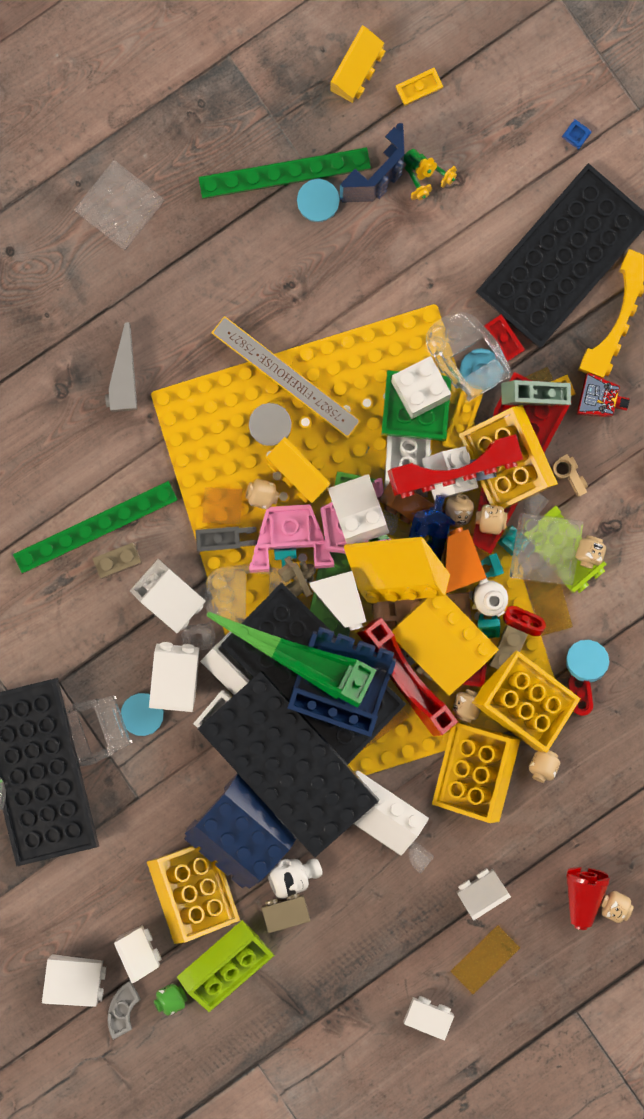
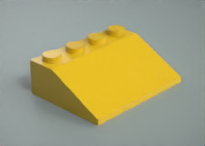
(532, 473)
(397, 570)
(443, 642)
(527, 702)
(476, 772)
(192, 894)

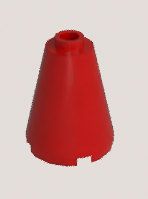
(585, 895)

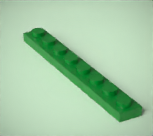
(284, 173)
(95, 527)

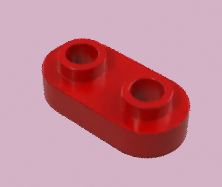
(524, 621)
(583, 692)

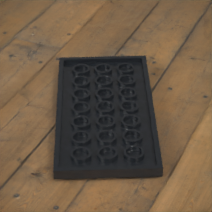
(563, 256)
(291, 620)
(288, 764)
(42, 776)

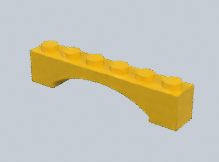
(598, 360)

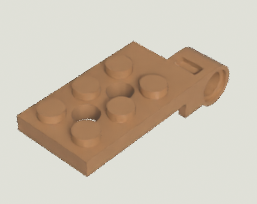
(399, 609)

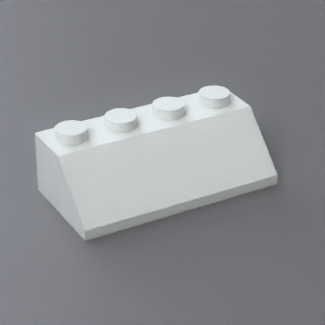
(226, 668)
(391, 819)

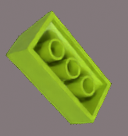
(225, 966)

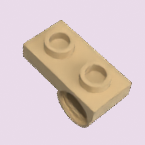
(577, 483)

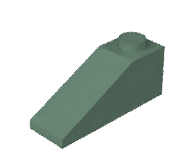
(535, 393)

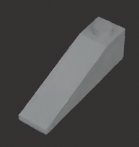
(122, 384)

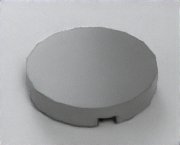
(269, 424)

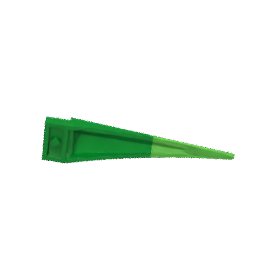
(332, 673)

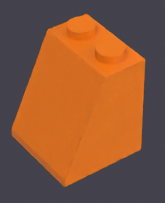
(462, 560)

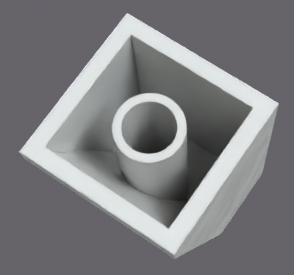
(167, 596)
(341, 598)
(174, 677)
(73, 981)

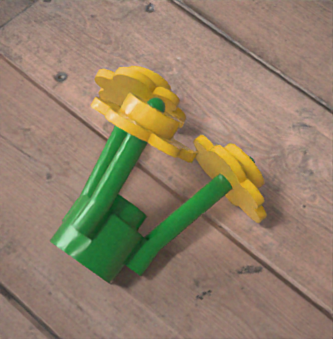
(425, 168)

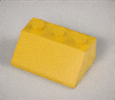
(357, 65)
(297, 471)

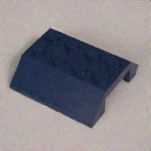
(359, 189)
(316, 703)
(241, 834)

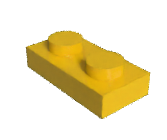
(419, 86)

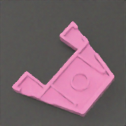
(290, 528)
(332, 530)

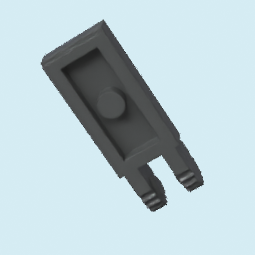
(223, 538)

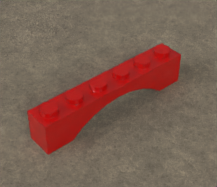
(412, 477)
(426, 705)

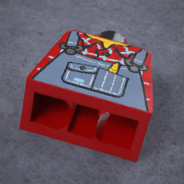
(600, 398)

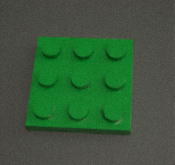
(398, 423)

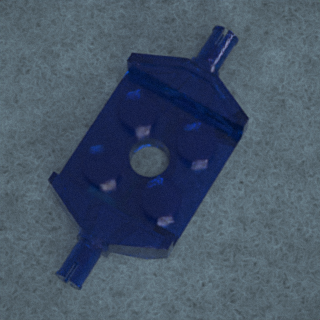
(434, 524)

